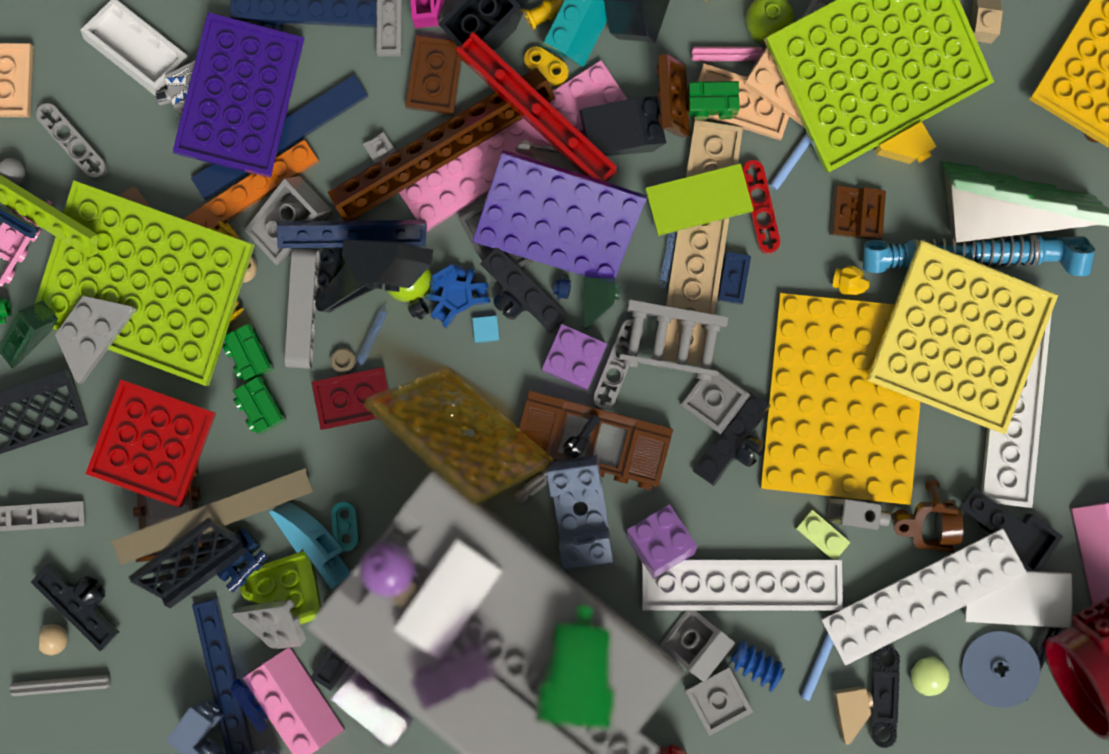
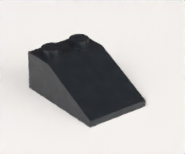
(624, 126)

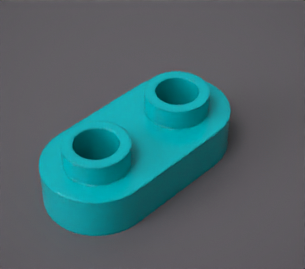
(345, 526)

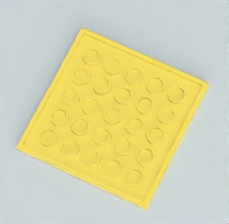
(962, 337)

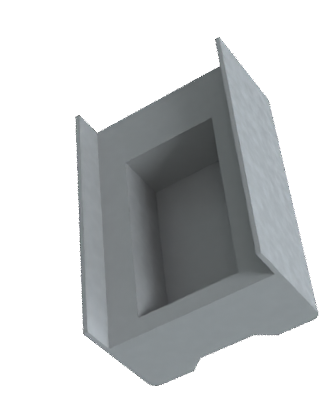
(515, 623)

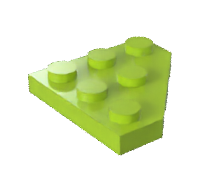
(286, 579)

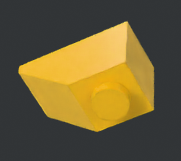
(908, 146)

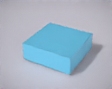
(486, 329)

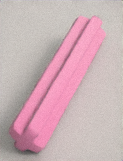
(726, 53)

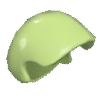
(930, 676)

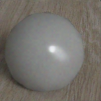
(13, 170)

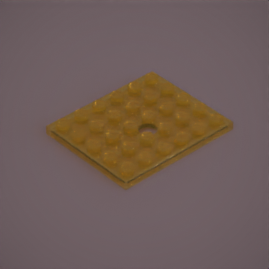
(429, 418)

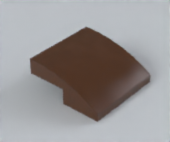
(857, 212)

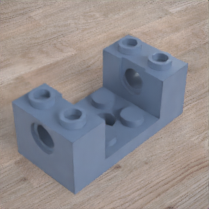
(585, 535)
(196, 726)

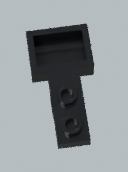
(1030, 537)

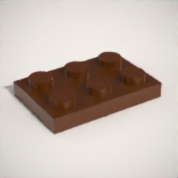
(434, 76)
(673, 96)

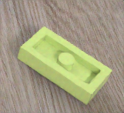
(822, 535)

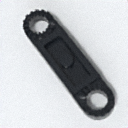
(885, 697)

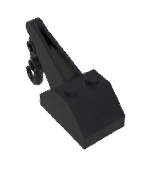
(636, 18)
(489, 19)
(368, 268)

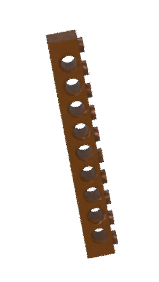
(430, 151)

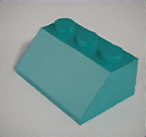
(576, 29)

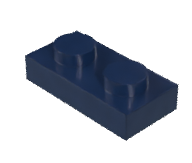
(734, 278)

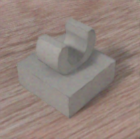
(379, 147)

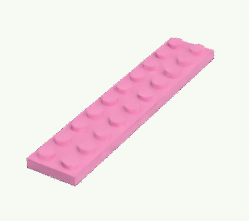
(471, 174)

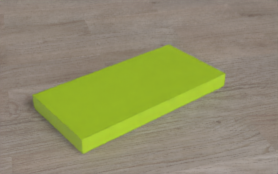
(699, 199)

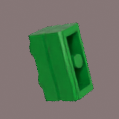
(713, 99)
(247, 353)
(259, 406)

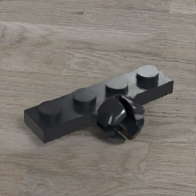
(520, 291)
(734, 442)
(77, 604)

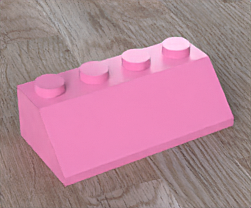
(1092, 534)
(293, 703)

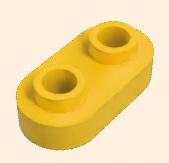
(546, 65)

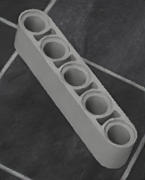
(301, 308)

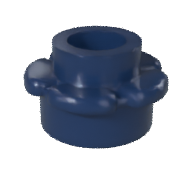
(562, 288)

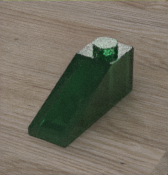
(26, 332)

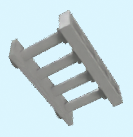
(688, 321)

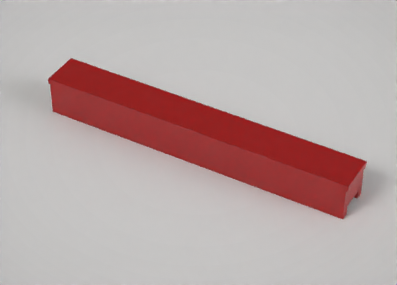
(535, 109)

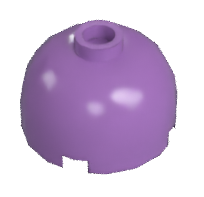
(387, 569)

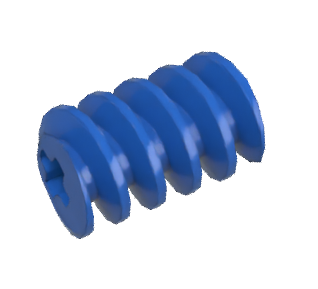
(757, 665)

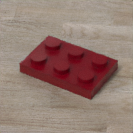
(343, 397)

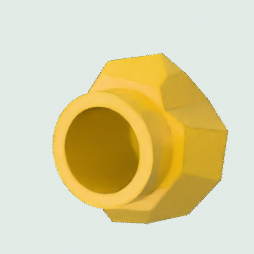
(850, 280)

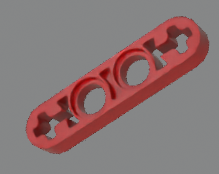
(761, 207)

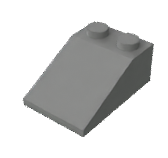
(290, 202)

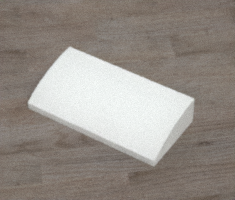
(133, 46)
(448, 599)
(1031, 600)

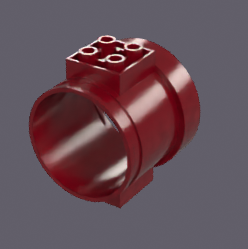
(1081, 666)

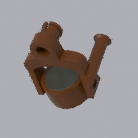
(947, 522)

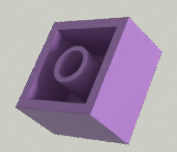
(574, 357)
(661, 541)

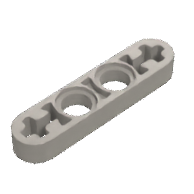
(70, 143)
(613, 363)

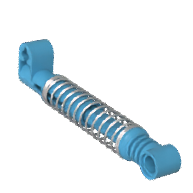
(1073, 252)

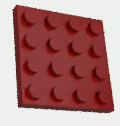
(150, 443)

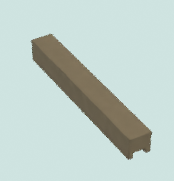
(223, 511)

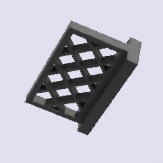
(30, 390)
(196, 570)

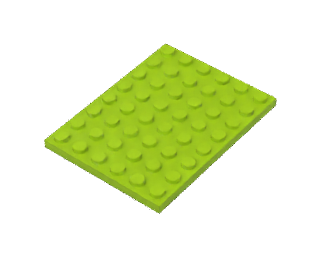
(875, 70)
(165, 266)

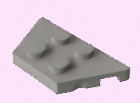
(90, 333)
(272, 623)

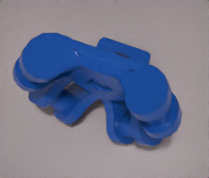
(455, 294)

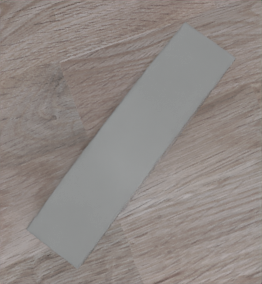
(41, 516)

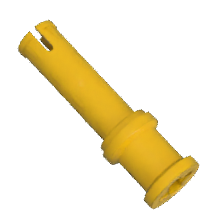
(542, 13)

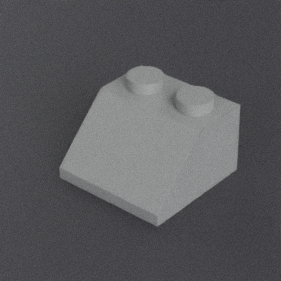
(697, 644)

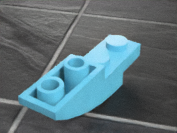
(309, 535)

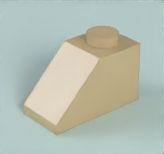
(986, 19)
(852, 711)

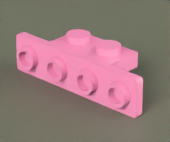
(13, 247)

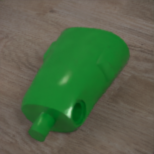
(577, 676)

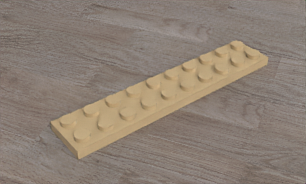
(701, 248)

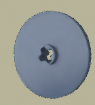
(1017, 682)

